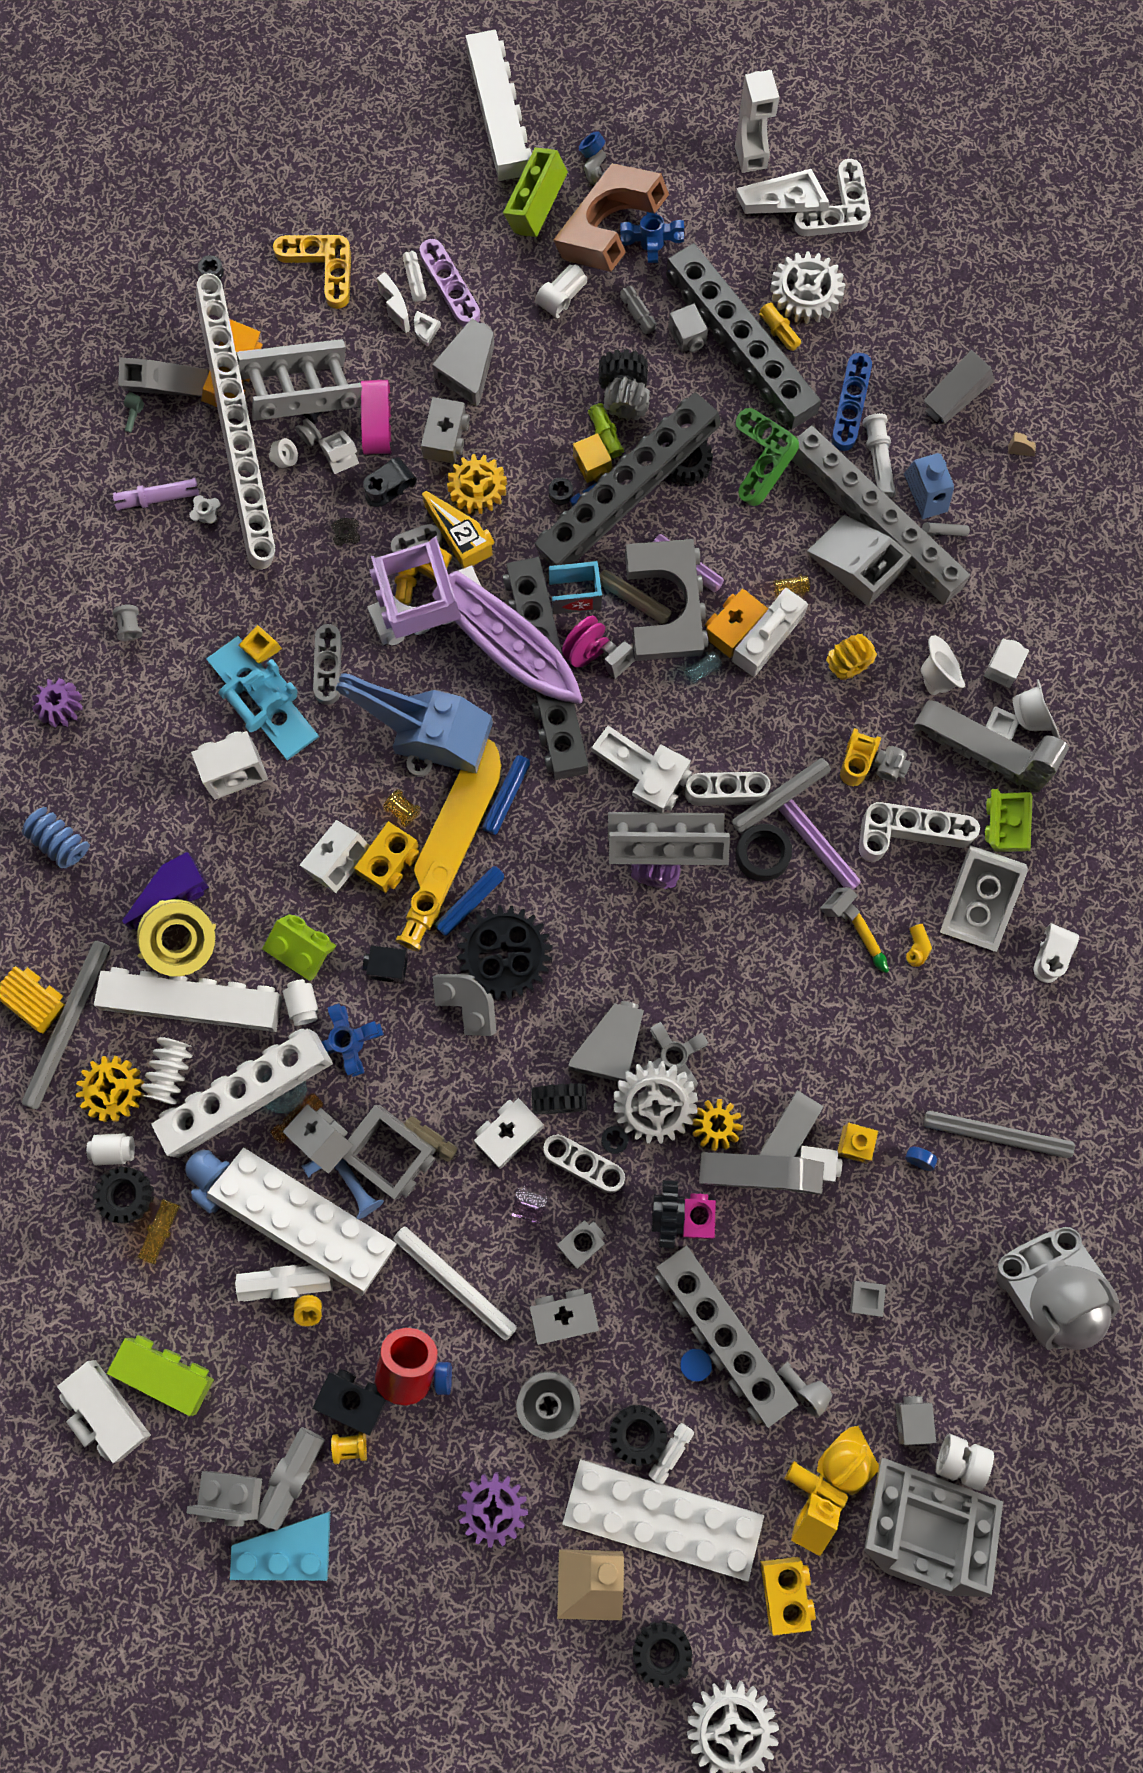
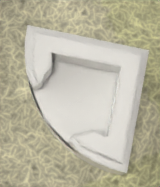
(425, 327)

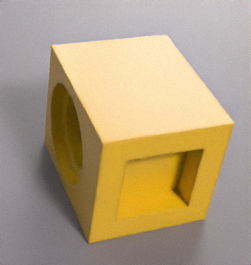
(592, 458)
(857, 1143)
(816, 1524)

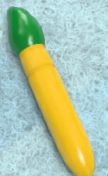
(869, 941)

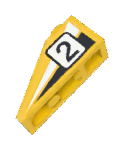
(460, 531)

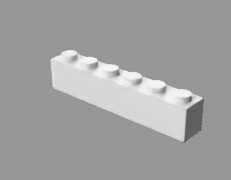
(497, 104)
(188, 1000)

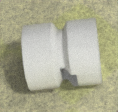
(964, 1462)

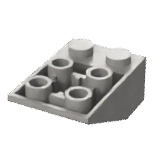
(860, 558)

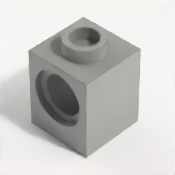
(688, 328)
(575, 1256)
(915, 1421)

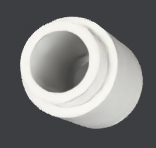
(300, 1002)
(111, 1149)

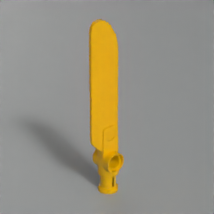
(450, 842)

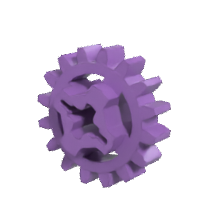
(508, 1509)

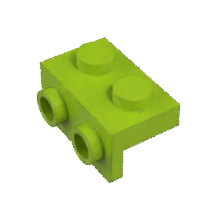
(1009, 821)
(298, 946)

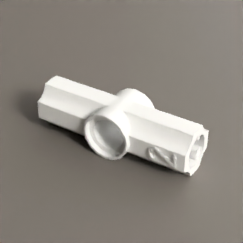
(282, 1283)

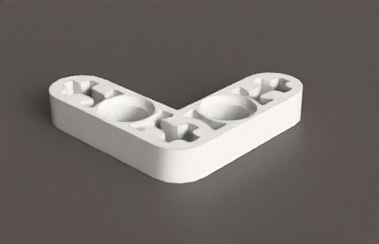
(849, 206)

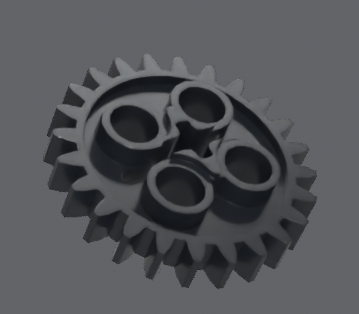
(502, 926)

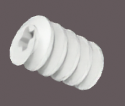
(166, 1070)

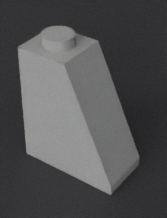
(467, 361)
(959, 388)
(611, 1044)

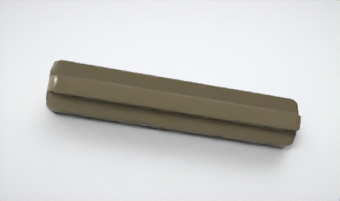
(635, 597)

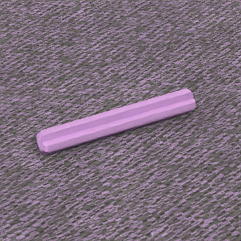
(819, 845)

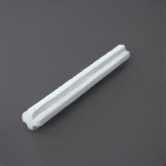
(455, 1283)

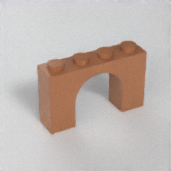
(617, 189)

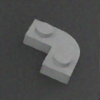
(475, 1002)

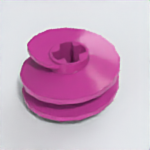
(584, 642)

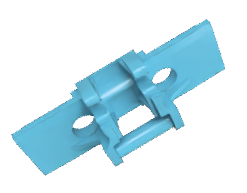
(268, 692)

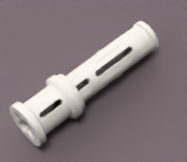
(878, 444)

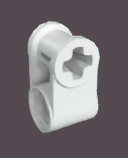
(1057, 950)

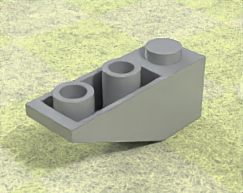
(160, 377)

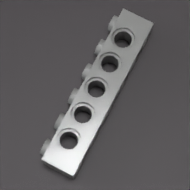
(779, 1399)

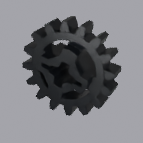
(668, 1214)

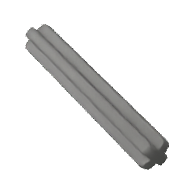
(781, 795)

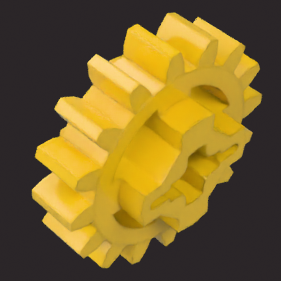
(463, 479)
(107, 1075)

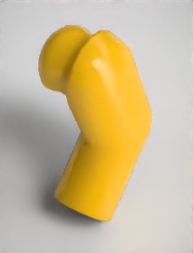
(921, 948)

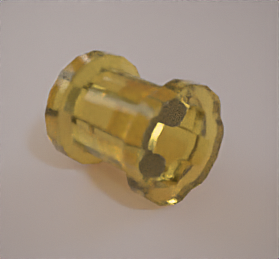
(401, 808)

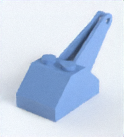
(426, 724)

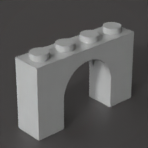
(676, 562)

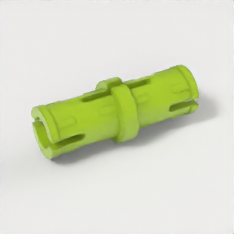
(606, 430)

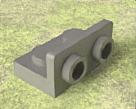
(227, 1498)

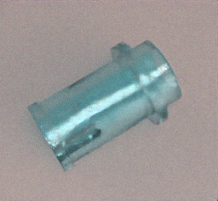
(705, 666)

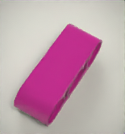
(375, 417)

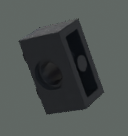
(332, 1402)

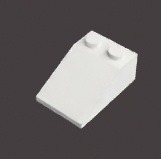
(983, 898)

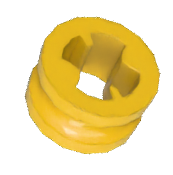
(303, 1313)

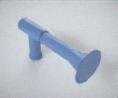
(365, 1202)

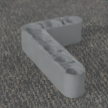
(991, 749)

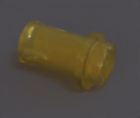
(797, 585)

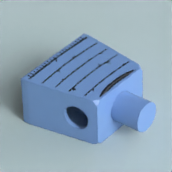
(928, 480)

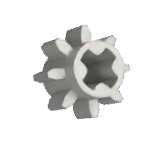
(891, 763)

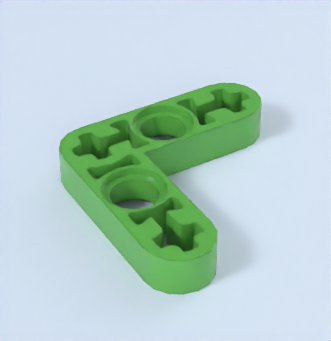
(773, 453)

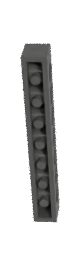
(693, 264)
(691, 410)
(573, 762)

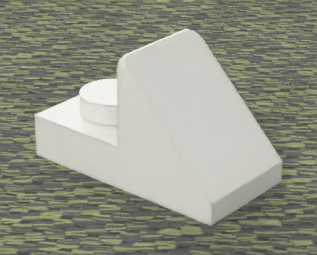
(339, 451)

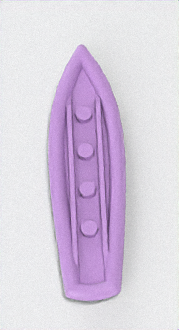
(512, 641)

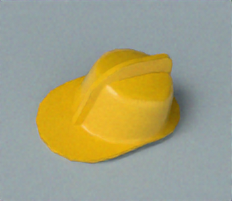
(848, 1462)

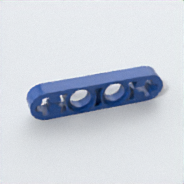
(852, 402)

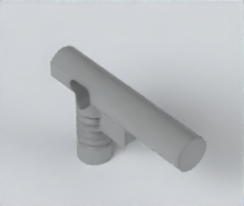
(945, 529)

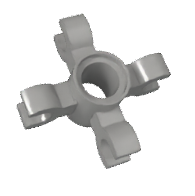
(693, 1045)

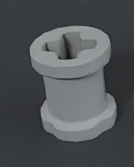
(127, 622)

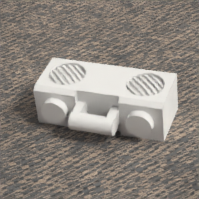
(769, 632)
(105, 1409)

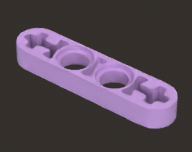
(448, 284)

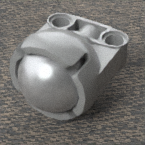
(1059, 1291)

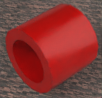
(406, 1366)

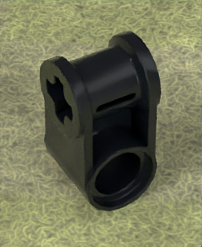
(388, 482)

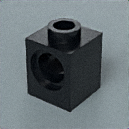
(386, 964)

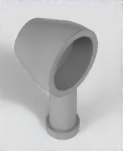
(816, 1393)

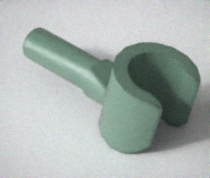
(135, 405)

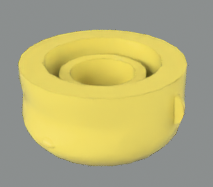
(181, 961)

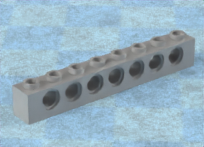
(870, 506)

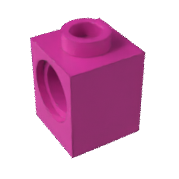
(703, 1231)

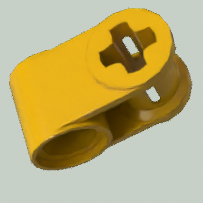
(859, 753)

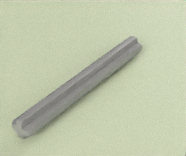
(999, 1134)

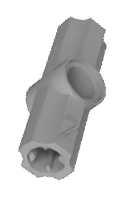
(289, 1478)

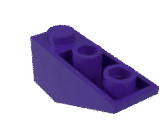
(173, 881)

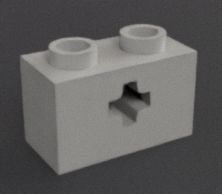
(444, 416)
(319, 1138)
(550, 1330)

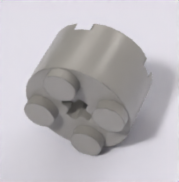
(538, 1420)

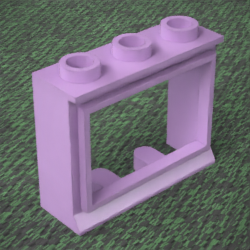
(422, 616)

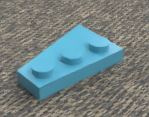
(285, 1554)

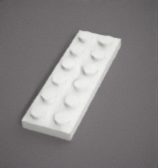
(302, 1221)
(663, 1520)

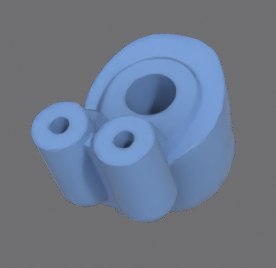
(204, 1171)

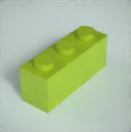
(535, 192)
(161, 1375)

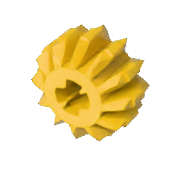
(851, 656)
(727, 1124)

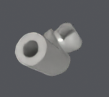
(592, 169)

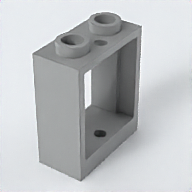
(365, 1132)

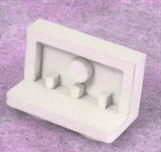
(662, 779)

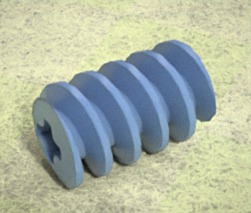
(54, 839)

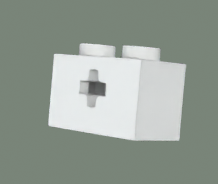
(335, 856)
(504, 1149)

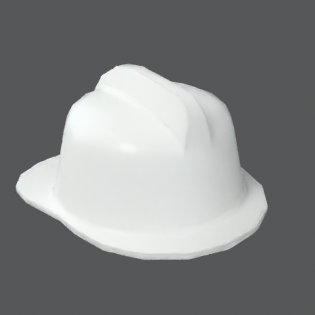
(941, 668)
(1033, 712)

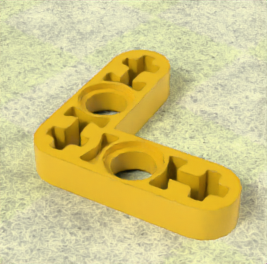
(325, 254)

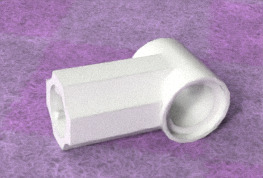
(558, 294)

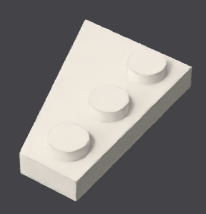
(784, 194)

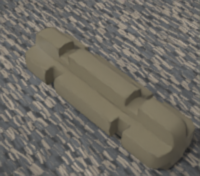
(446, 1150)

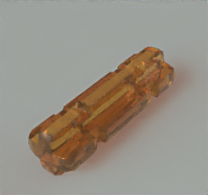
(277, 1132)

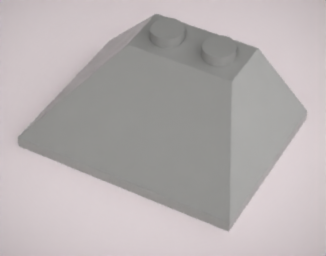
(933, 1532)

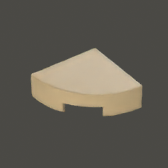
(1021, 446)

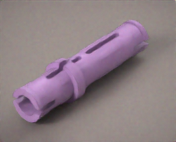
(155, 494)

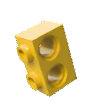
(380, 855)
(780, 1596)

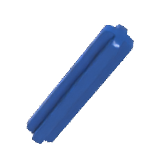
(506, 795)
(469, 900)

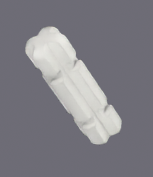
(414, 276)
(671, 1453)

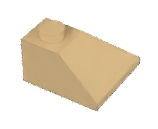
(590, 1584)

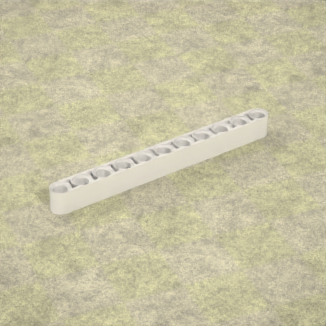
(234, 408)

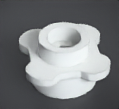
(207, 516)

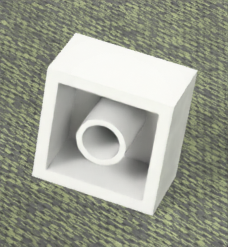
(229, 764)

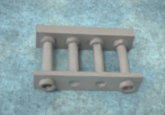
(297, 359)
(667, 838)

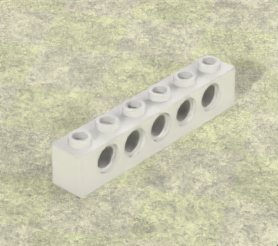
(171, 1126)

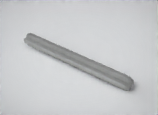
(65, 1025)

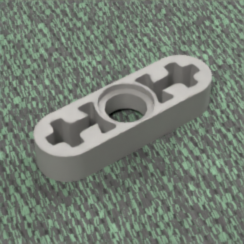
(335, 644)

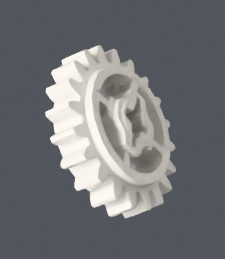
(806, 297)
(657, 1125)
(719, 1730)

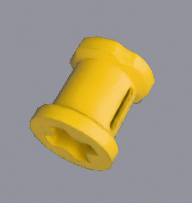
(348, 1447)

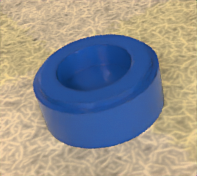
(591, 144)
(921, 1158)
(695, 1365)
(443, 1378)

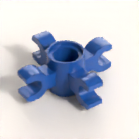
(652, 234)
(369, 1031)

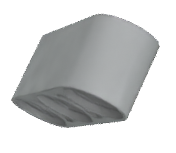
(792, 1126)

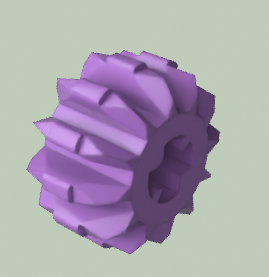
(60, 712)
(656, 875)

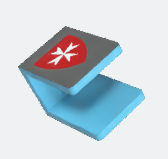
(576, 573)

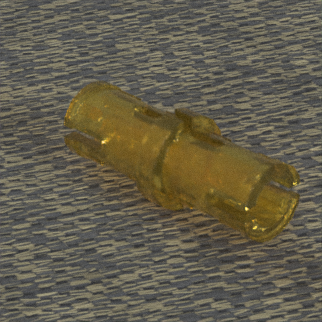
(158, 1231)

